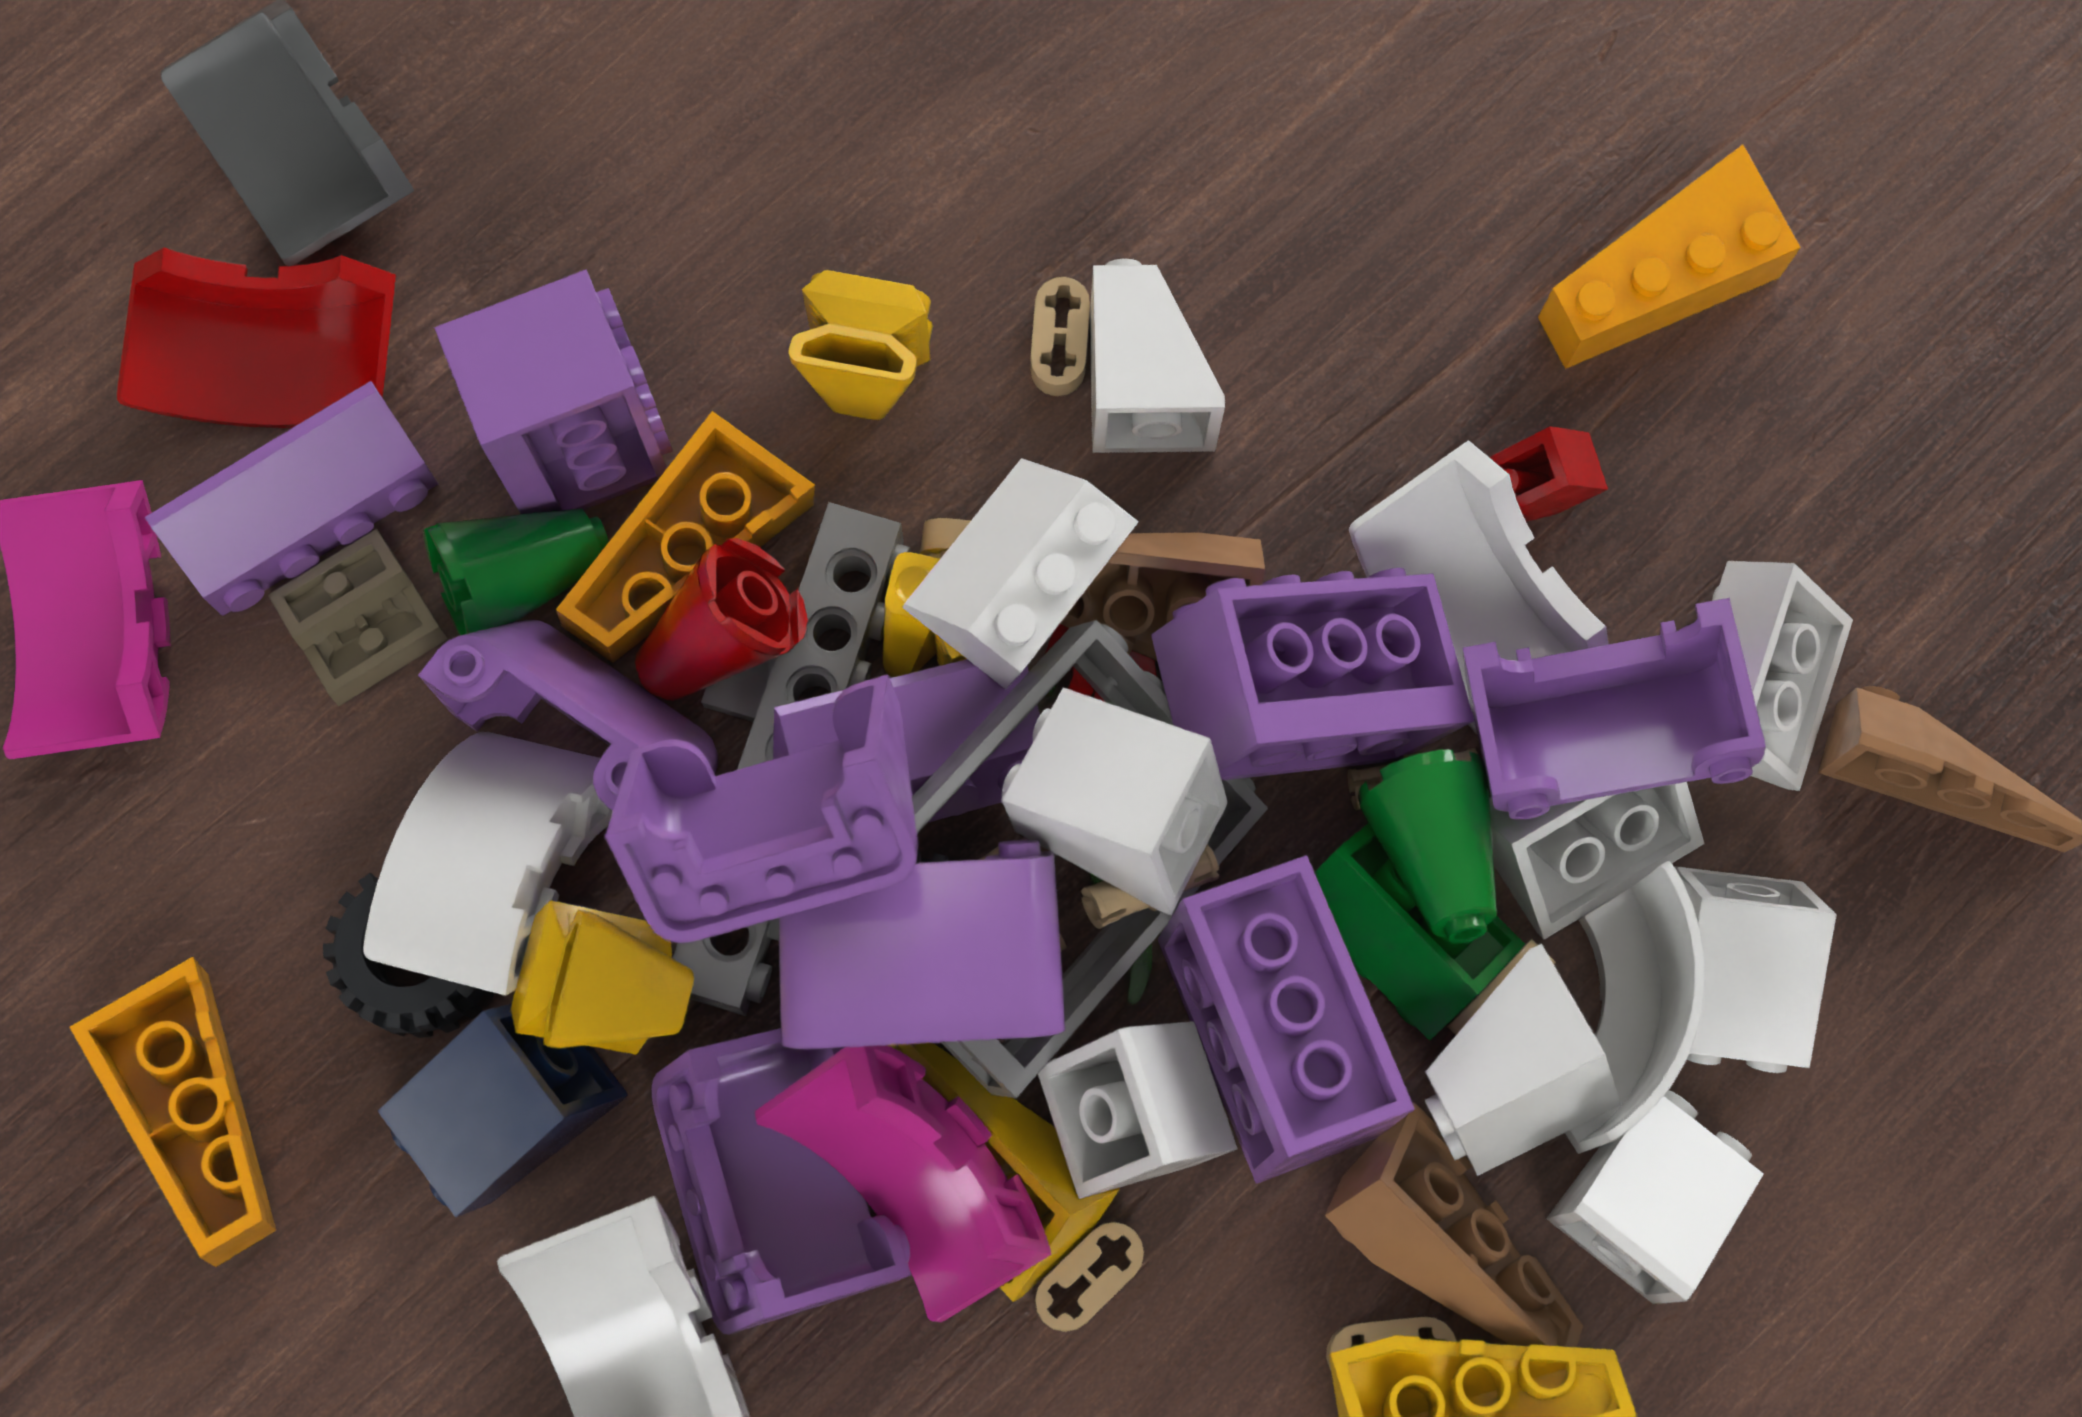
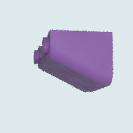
(527, 661)
(1615, 715)
(772, 835)
(931, 959)
(761, 1210)

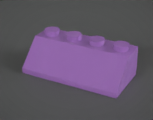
(293, 501)
(938, 715)

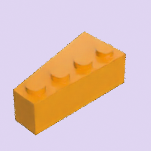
(1679, 260)
(709, 493)
(181, 1103)

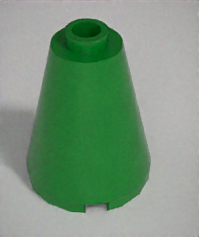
(510, 564)
(1439, 838)

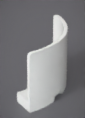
(1472, 536)
(481, 859)
(1649, 994)
(625, 1319)

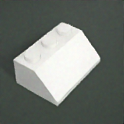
(1019, 567)
(1791, 654)
(1590, 850)

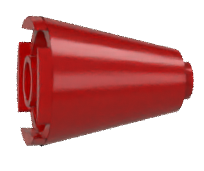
(721, 622)

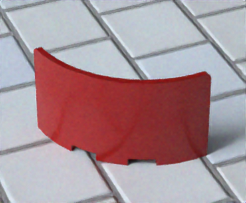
(252, 348)

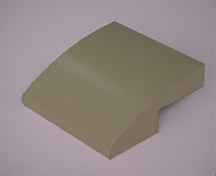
(357, 617)

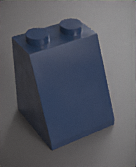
(496, 1109)

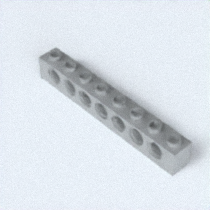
(844, 544)

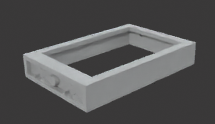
(1103, 662)

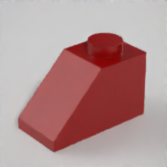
(1552, 471)

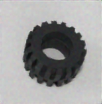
(370, 993)

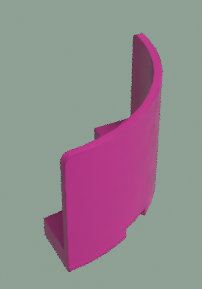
(84, 620)
(919, 1167)

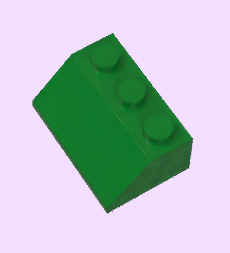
(1393, 944)

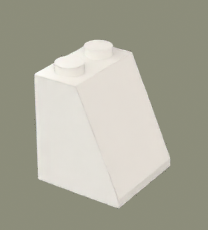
(1147, 367)
(1118, 796)
(1763, 968)
(1519, 1070)
(1135, 1106)
(1659, 1201)

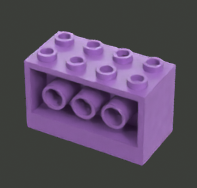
(557, 396)
(1313, 671)
(1283, 1019)

